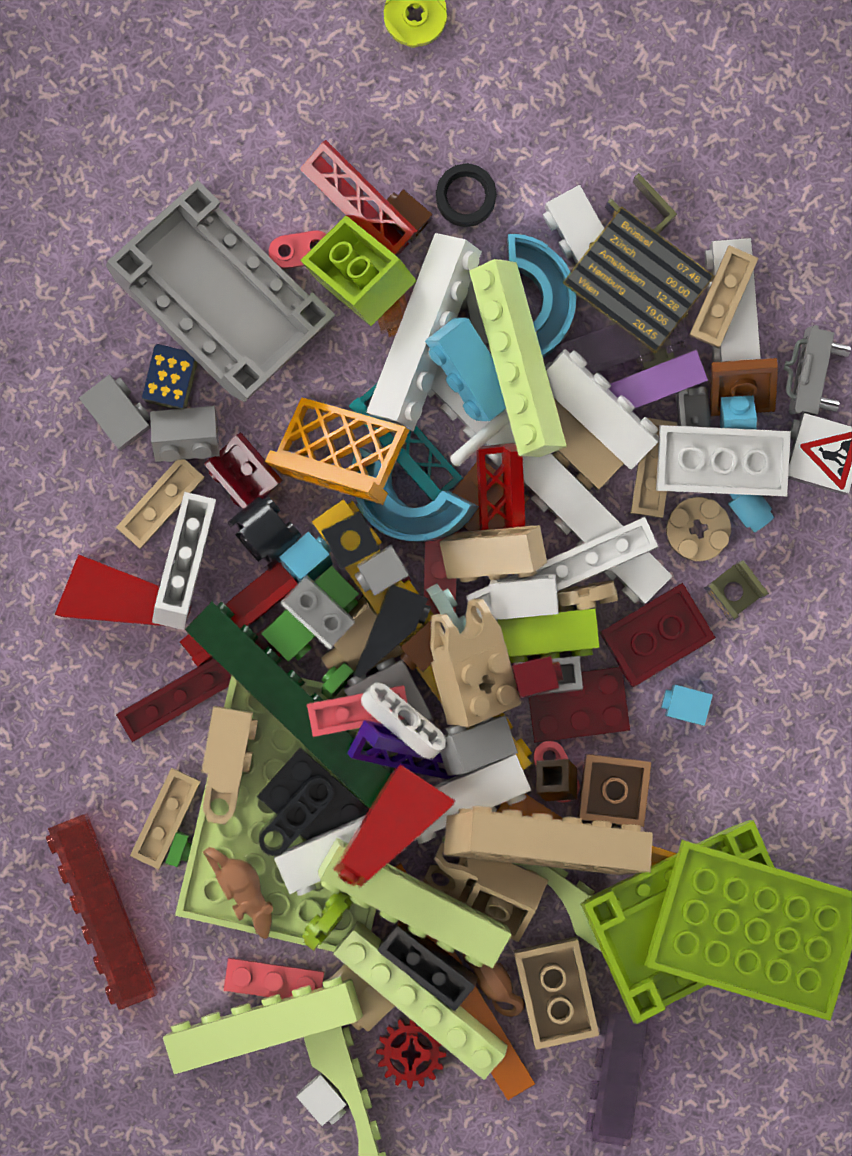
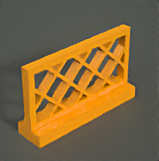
(334, 476)

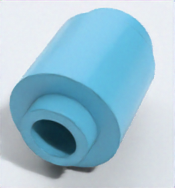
(751, 510)

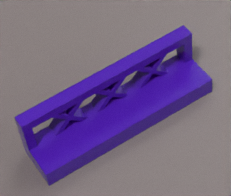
(384, 740)

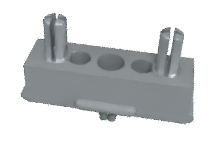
(812, 371)

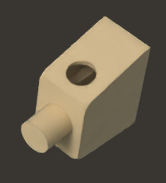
(351, 644)

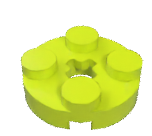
(413, 32)

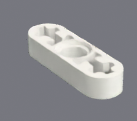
(380, 699)

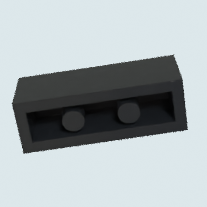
(428, 965)

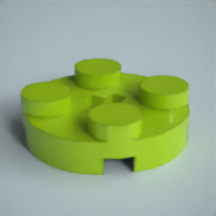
(320, 928)

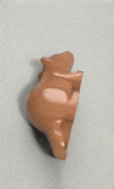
(242, 883)
(497, 987)

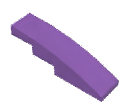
(661, 380)

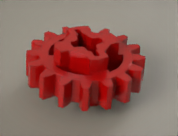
(395, 1052)

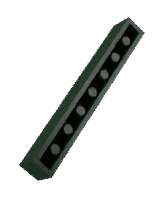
(283, 697)

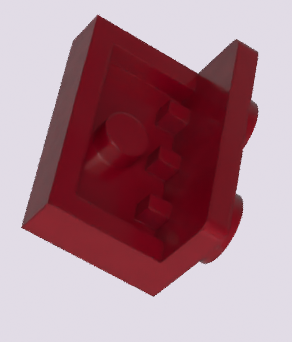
(242, 471)

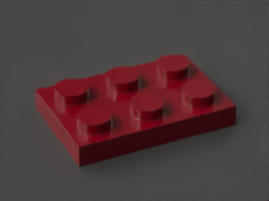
(657, 635)
(587, 712)

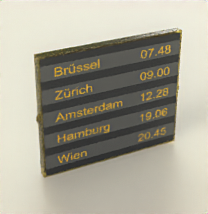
(638, 280)

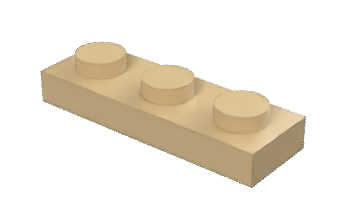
(723, 296)
(646, 498)
(160, 502)
(165, 818)

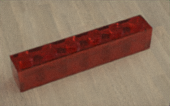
(102, 912)

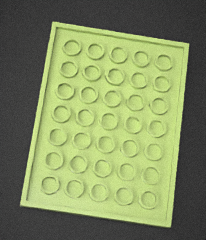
(238, 838)

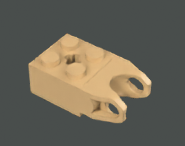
(472, 667)
(226, 758)
(492, 888)

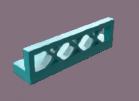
(406, 461)

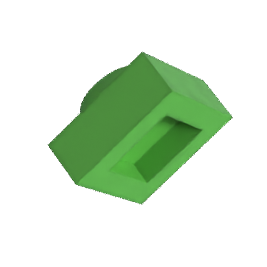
(336, 680)
(179, 849)

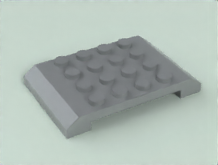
(218, 293)

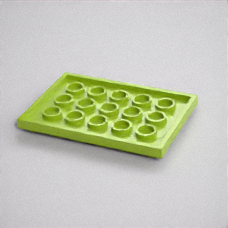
(754, 930)

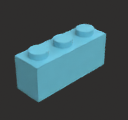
(468, 368)

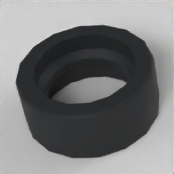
(480, 175)

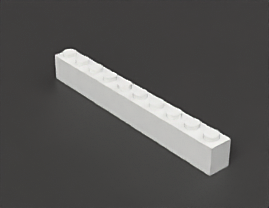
(565, 497)

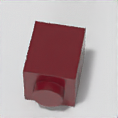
(537, 676)

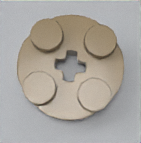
(688, 544)
(586, 596)

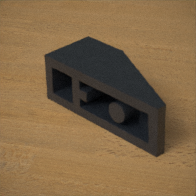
(395, 621)

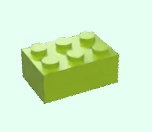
(358, 270)
(550, 635)

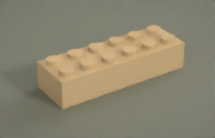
(548, 841)

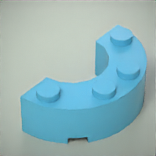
(548, 273)
(420, 524)

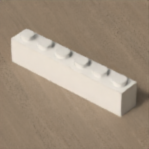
(433, 303)

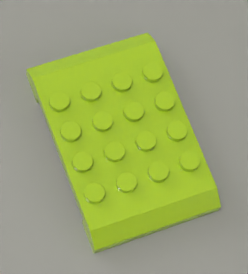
(626, 919)

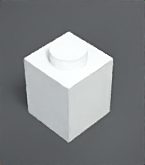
(322, 1100)

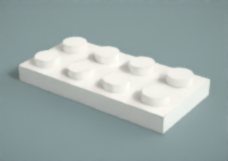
(723, 460)

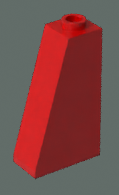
(107, 595)
(395, 820)

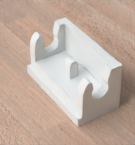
(524, 596)

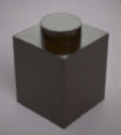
(557, 780)

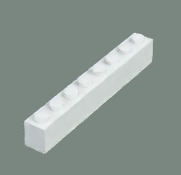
(480, 787)

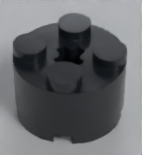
(264, 531)

